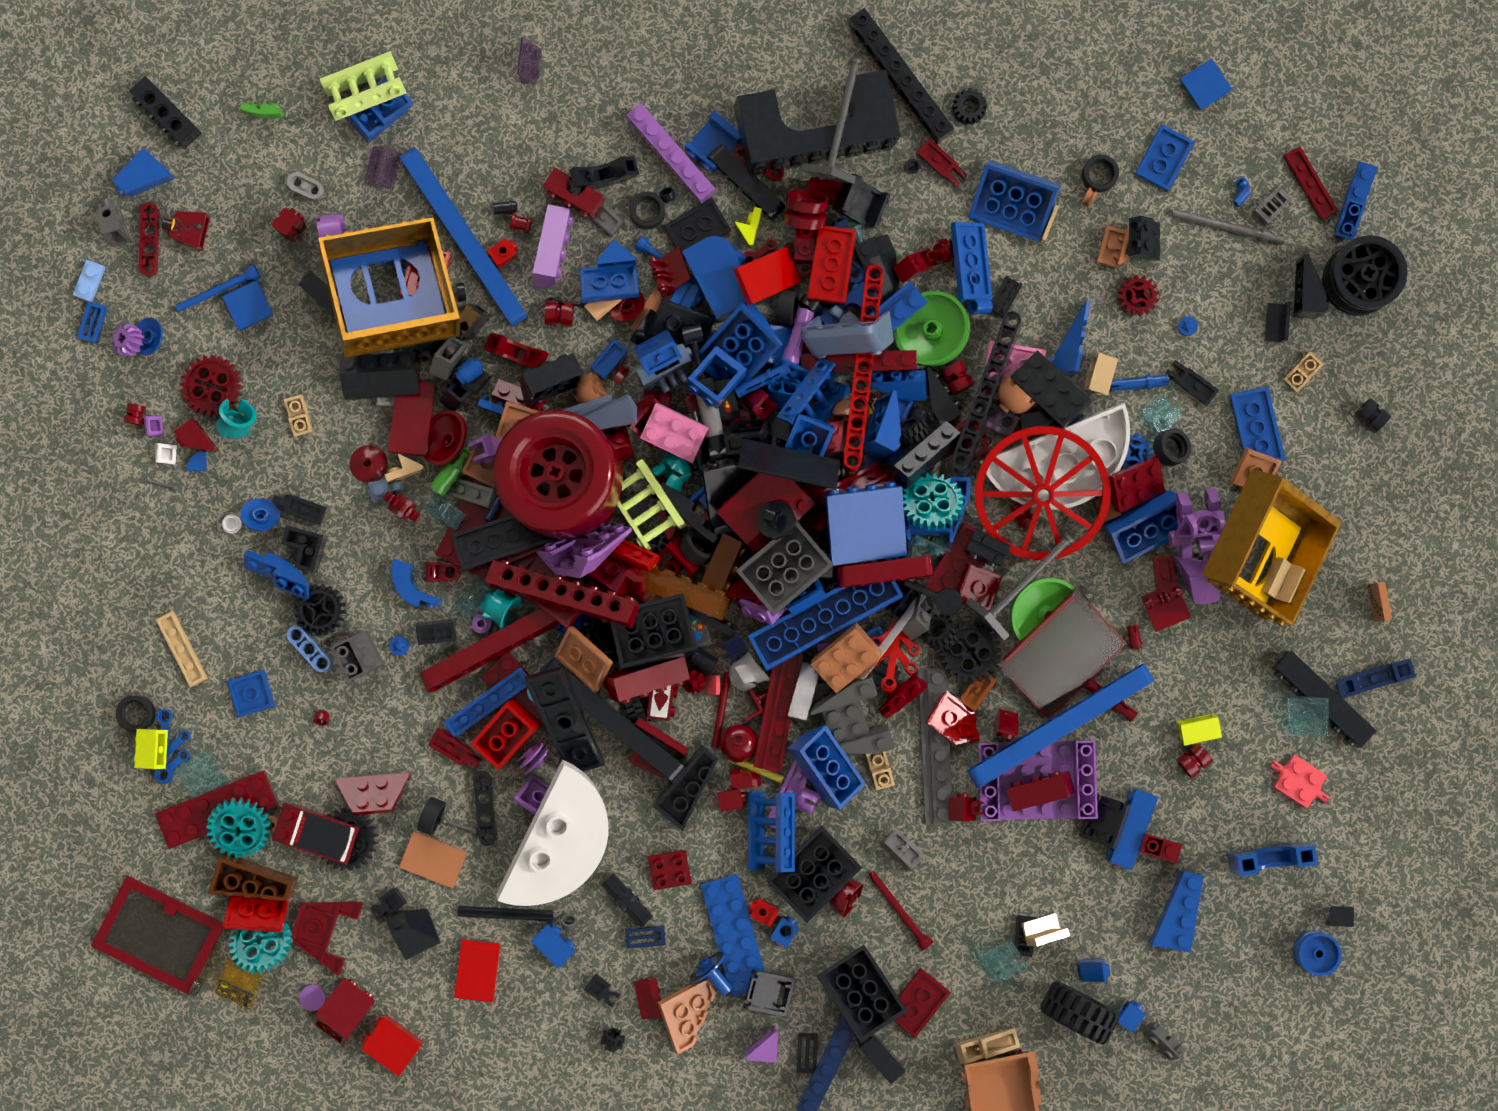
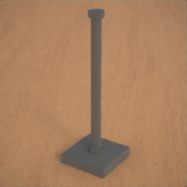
(829, 171)
(988, 617)

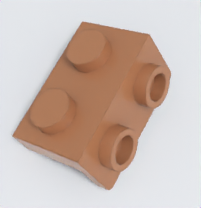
(1113, 247)

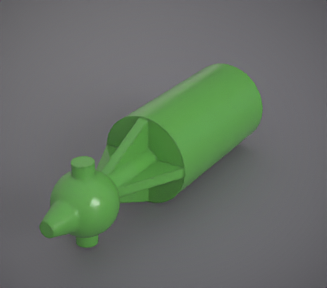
(449, 473)

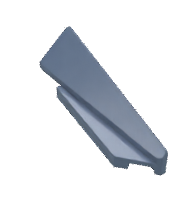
(607, 411)

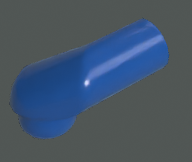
(1243, 191)

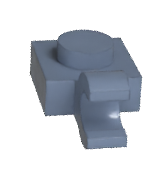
(843, 318)
(380, 488)

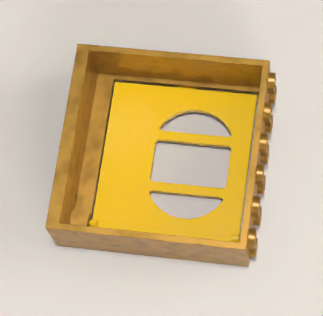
(1294, 530)

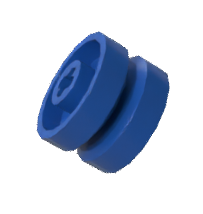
(1317, 964)

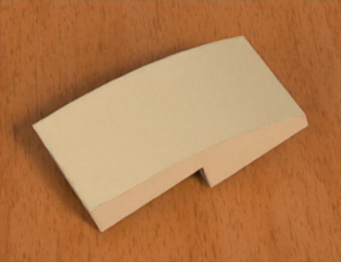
(1303, 371)
(298, 415)
(880, 770)

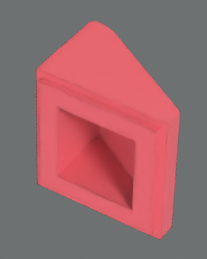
(713, 685)

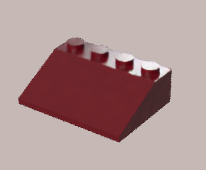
(743, 507)

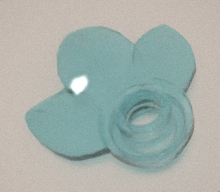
(1161, 411)

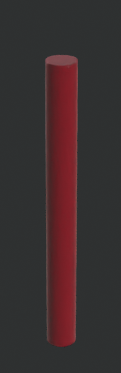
(721, 710)

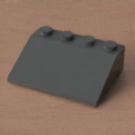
(784, 569)

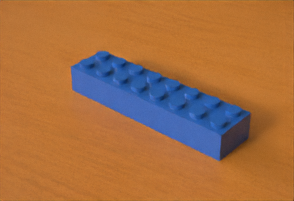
(819, 622)

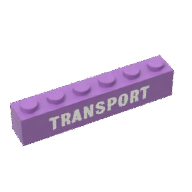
(670, 154)

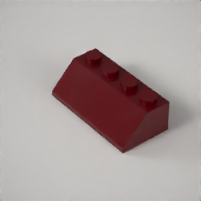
(641, 681)

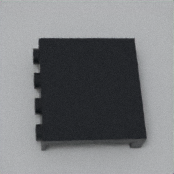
(720, 484)

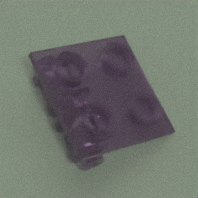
(528, 62)

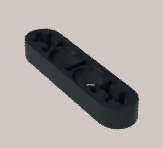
(480, 808)

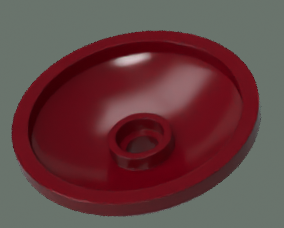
(446, 438)

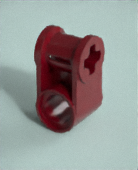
(438, 572)

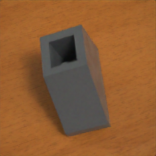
(921, 618)

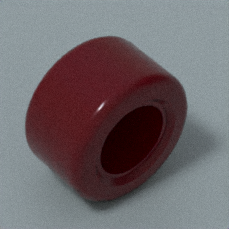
(589, 500)

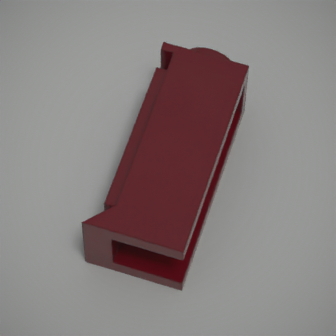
(759, 403)

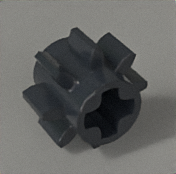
(653, 546)
(612, 1040)

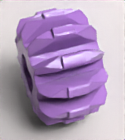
(127, 340)

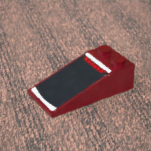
(315, 833)

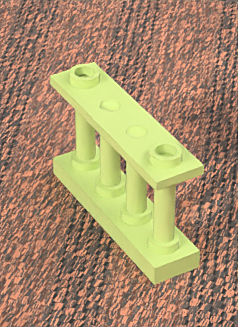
(359, 74)
(662, 504)

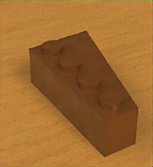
(727, 558)
(250, 880)

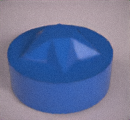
(1187, 326)
(399, 645)

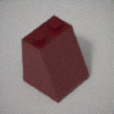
(343, 1011)

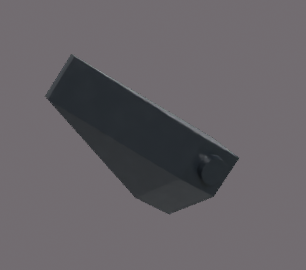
(882, 253)

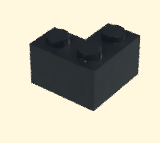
(310, 547)

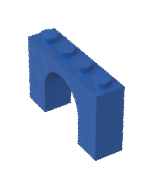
(1250, 861)

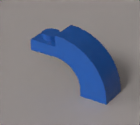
(405, 586)

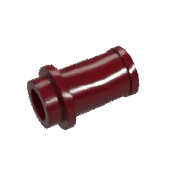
(1134, 637)

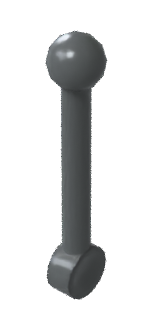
(143, 479)
(474, 831)

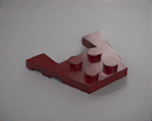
(315, 928)

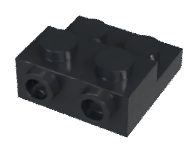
(1144, 238)

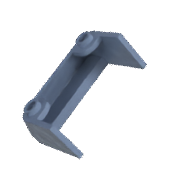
(848, 337)

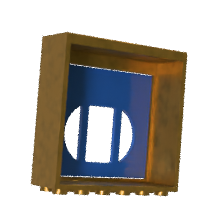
(397, 322)

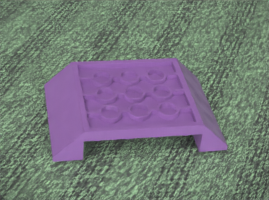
(1060, 756)

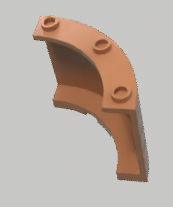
(1003, 1084)

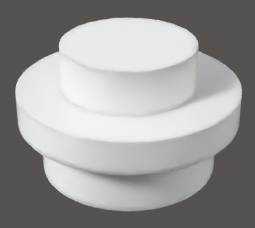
(231, 524)

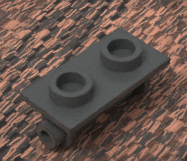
(1170, 1048)

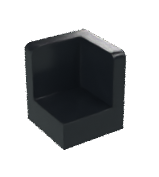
(1341, 916)

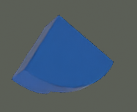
(197, 462)

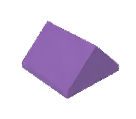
(532, 794)
(765, 1049)

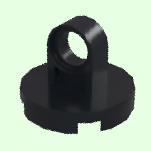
(776, 520)

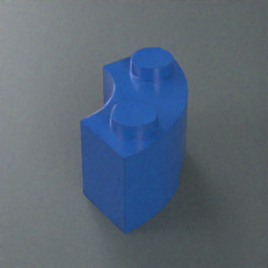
(780, 391)

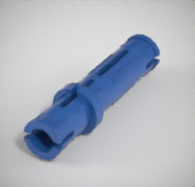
(762, 380)
(1139, 382)

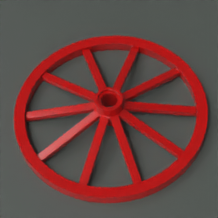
(1022, 434)

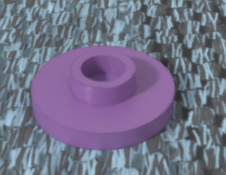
(312, 997)

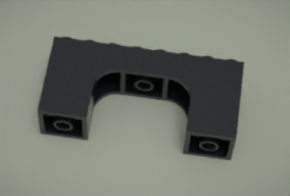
(773, 145)

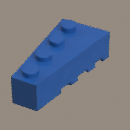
(1179, 914)

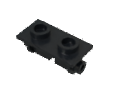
(901, 605)

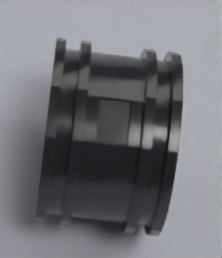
(1365, 275)

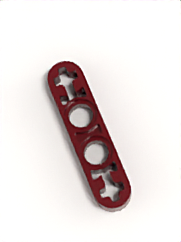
(149, 239)

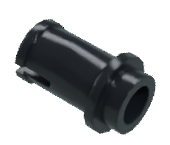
(505, 207)

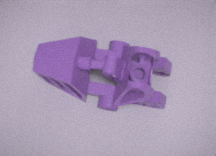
(1206, 529)

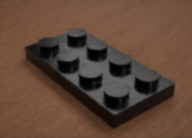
(1051, 389)

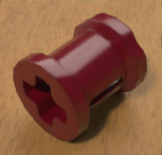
(520, 223)

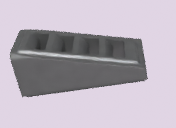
(1262, 216)

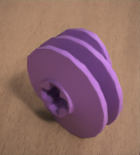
(533, 756)

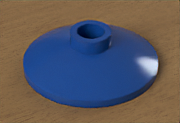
(152, 335)
(260, 508)

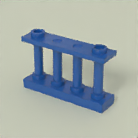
(809, 387)
(785, 831)

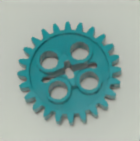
(932, 502)
(238, 843)
(264, 958)

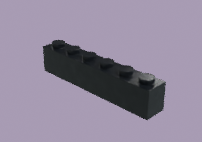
(1309, 684)

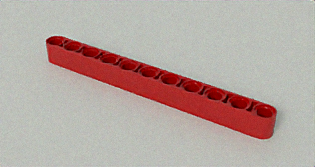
(862, 377)

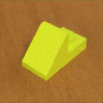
(749, 232)

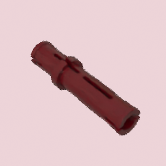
(1121, 707)

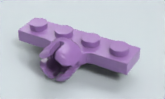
(796, 783)

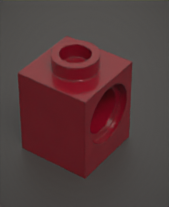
(731, 799)

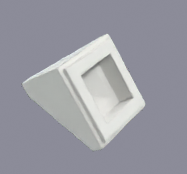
(163, 453)

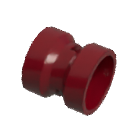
(134, 414)

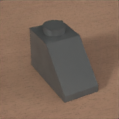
(447, 358)

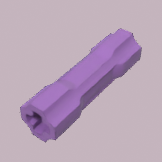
(794, 348)

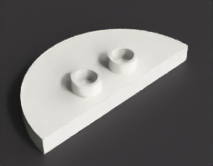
(1105, 431)
(560, 844)

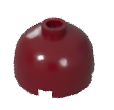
(738, 743)
(844, 899)

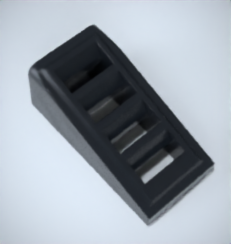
(1028, 953)

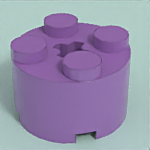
(330, 224)

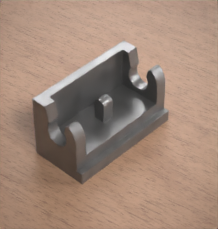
(902, 849)

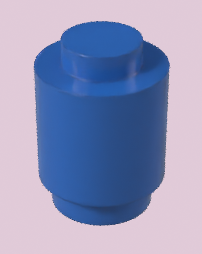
(469, 370)

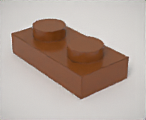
(977, 692)

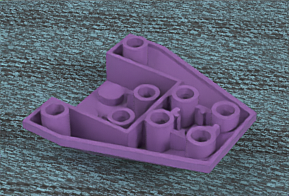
(584, 553)

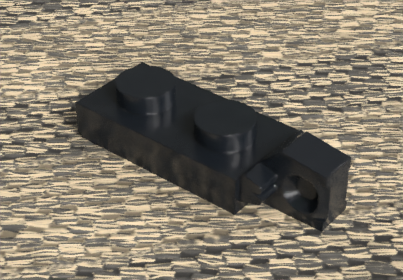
(301, 508)

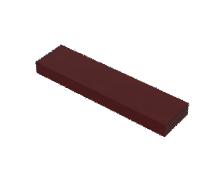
(1310, 183)

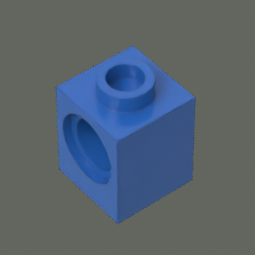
(784, 940)
(1131, 1015)

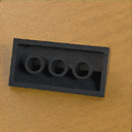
(380, 375)
(915, 460)

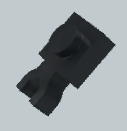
(390, 903)
(599, 988)

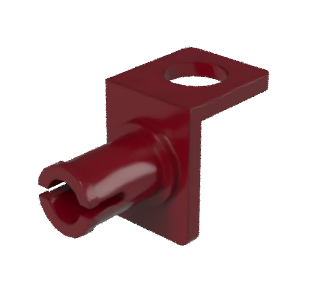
(758, 700)

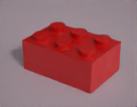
(505, 734)

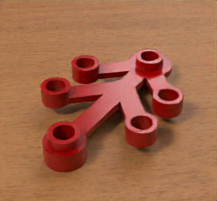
(895, 652)

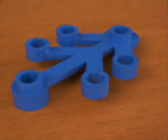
(165, 725)

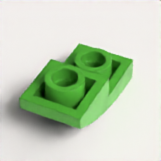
(266, 111)

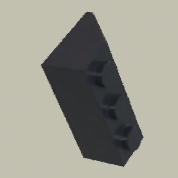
(550, 379)

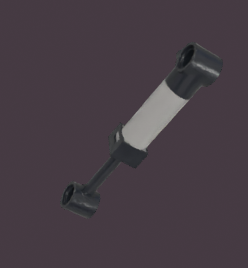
(709, 415)

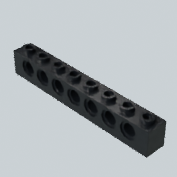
(900, 76)

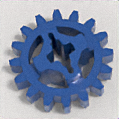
(1139, 448)

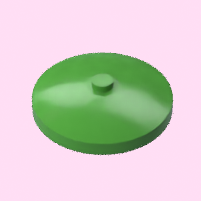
(936, 330)
(1036, 603)

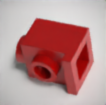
(502, 259)
(769, 917)

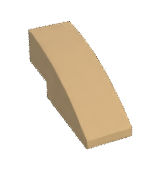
(987, 1046)

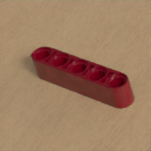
(884, 572)

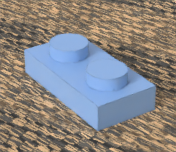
(89, 280)

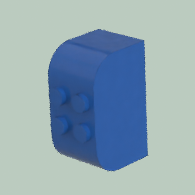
(713, 266)

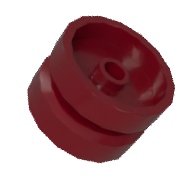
(806, 209)

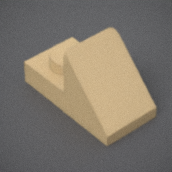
(408, 469)

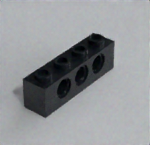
(143, 92)
(425, 352)

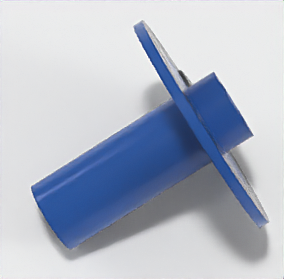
(708, 969)

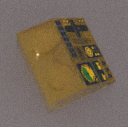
(239, 985)

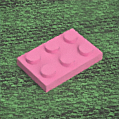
(674, 432)

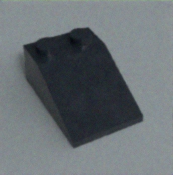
(1309, 292)

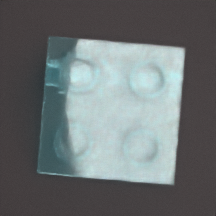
(935, 549)

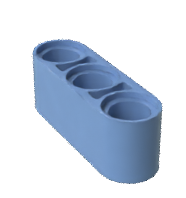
(301, 644)

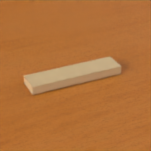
(181, 649)

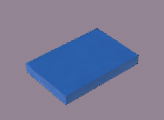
(1164, 158)
(609, 282)

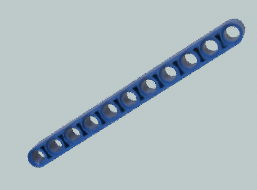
(463, 236)
(1060, 725)

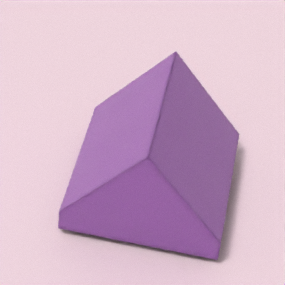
(153, 426)

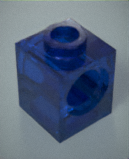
(735, 647)

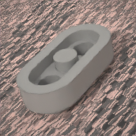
(306, 186)

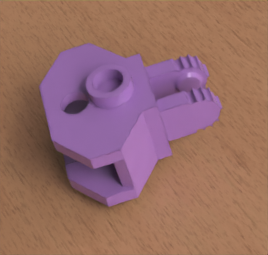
(489, 447)

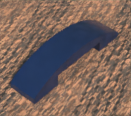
(1375, 678)

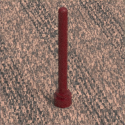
(922, 940)

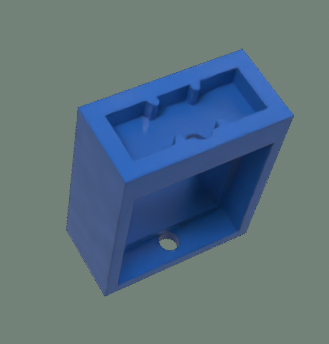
(728, 364)

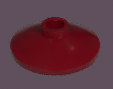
(628, 308)
(378, 464)

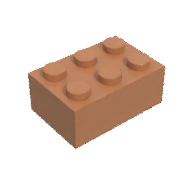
(846, 657)

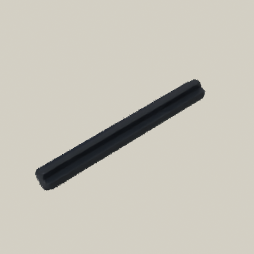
(505, 913)

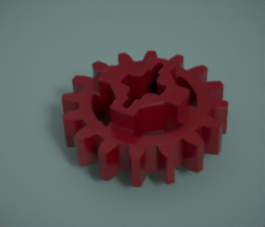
(1132, 291)
(402, 507)

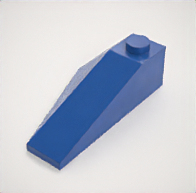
(1069, 352)

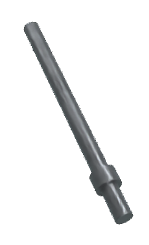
(1264, 235)

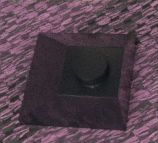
(413, 932)

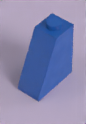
(141, 175)

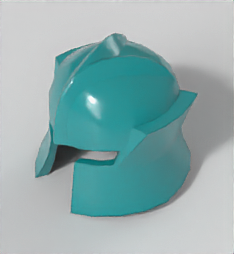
(232, 423)
(675, 470)
(496, 605)

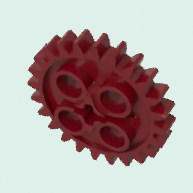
(217, 369)

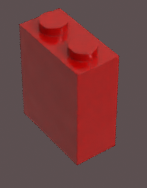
(391, 1044)

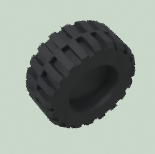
(1079, 1012)

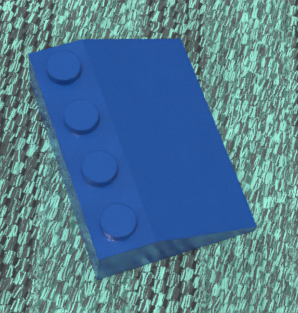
(1014, 200)
(746, 339)

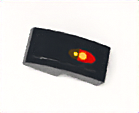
(729, 408)

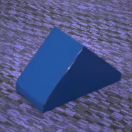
(615, 255)

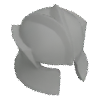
(746, 672)

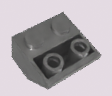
(357, 656)

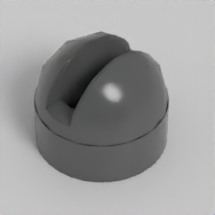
(568, 922)

